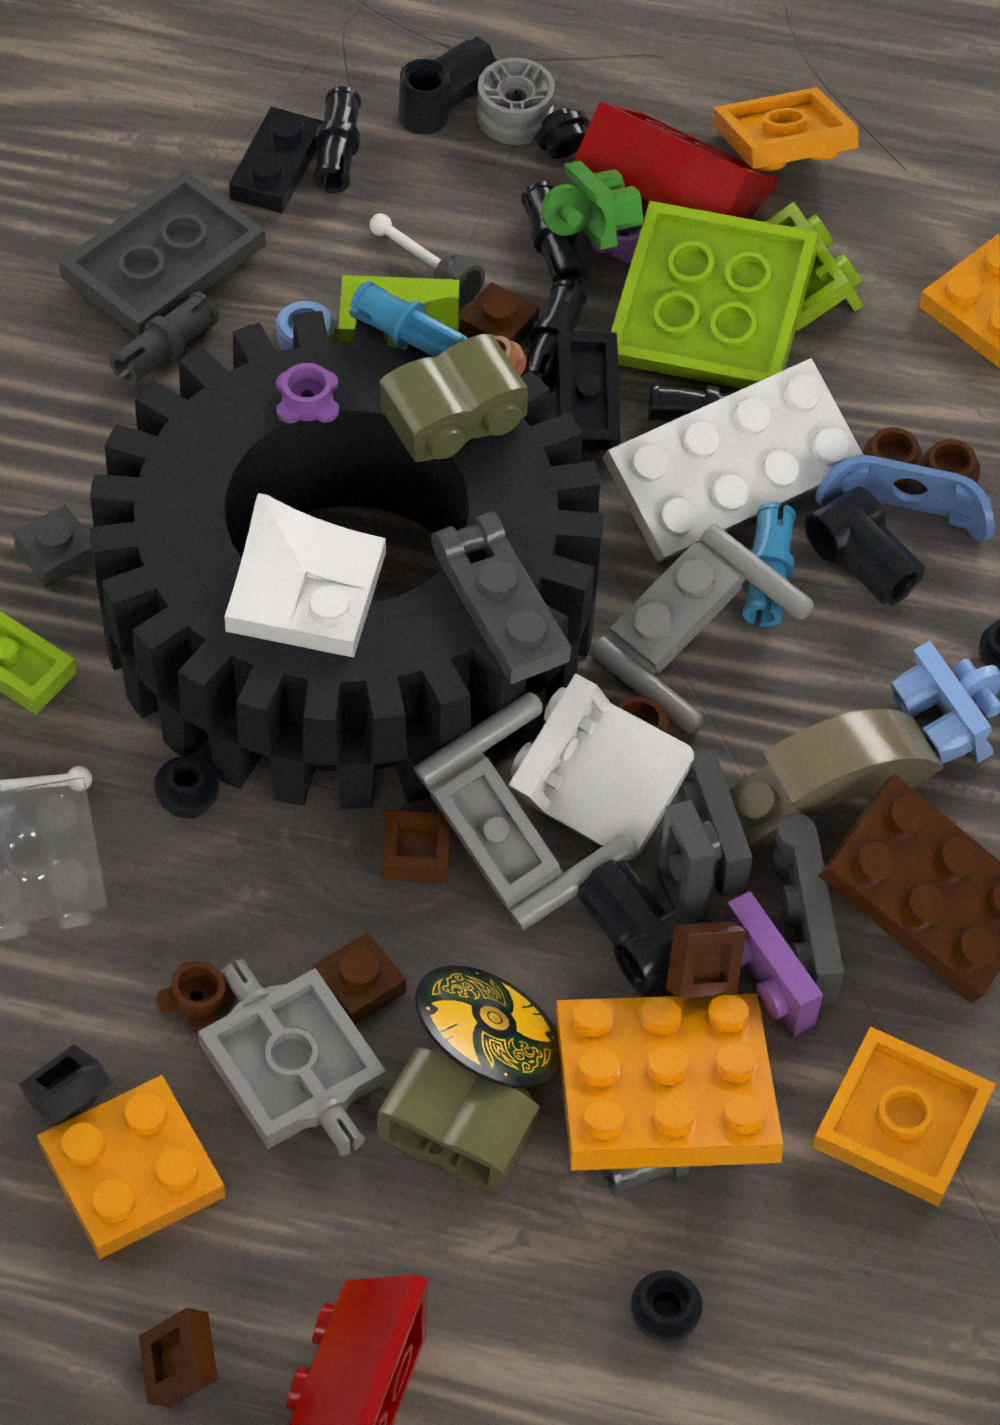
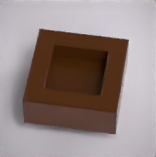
(500, 314)
(416, 847)
(705, 959)
(361, 977)
(178, 1357)

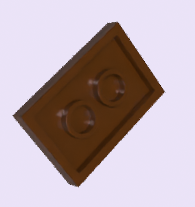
(923, 886)

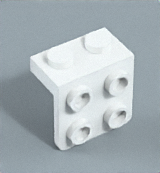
(599, 767)

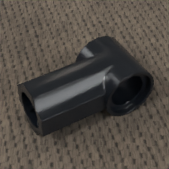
(435, 86)
(856, 533)
(632, 922)

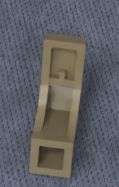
(831, 765)

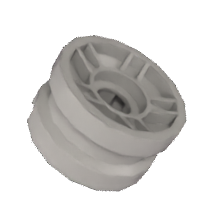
(514, 100)

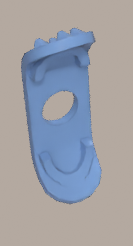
(946, 493)

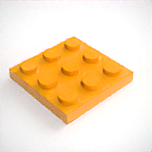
(667, 1082)

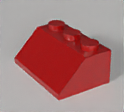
(671, 164)
(363, 1354)

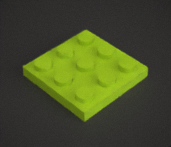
(713, 295)

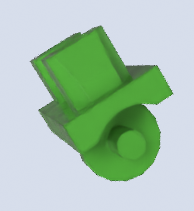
(593, 204)

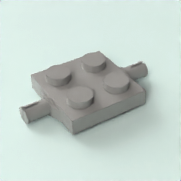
(292, 1057)

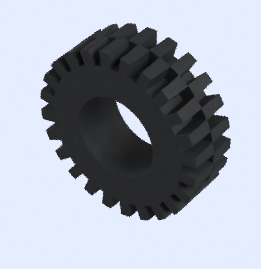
(178, 523)

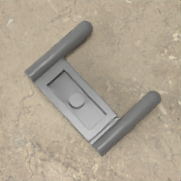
(679, 608)
(497, 828)

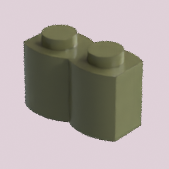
(454, 398)
(458, 1120)

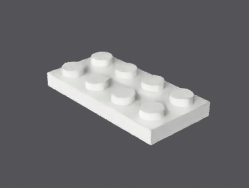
(731, 458)

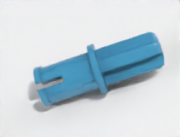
(402, 320)

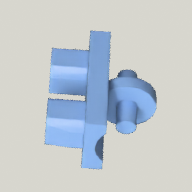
(962, 724)

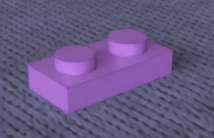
(780, 978)

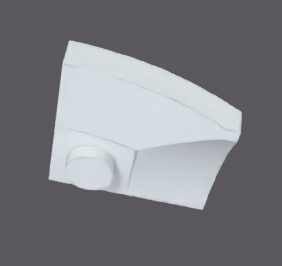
(304, 580)

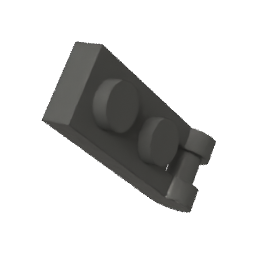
(501, 598)
(808, 903)

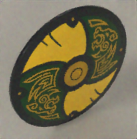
(488, 1026)

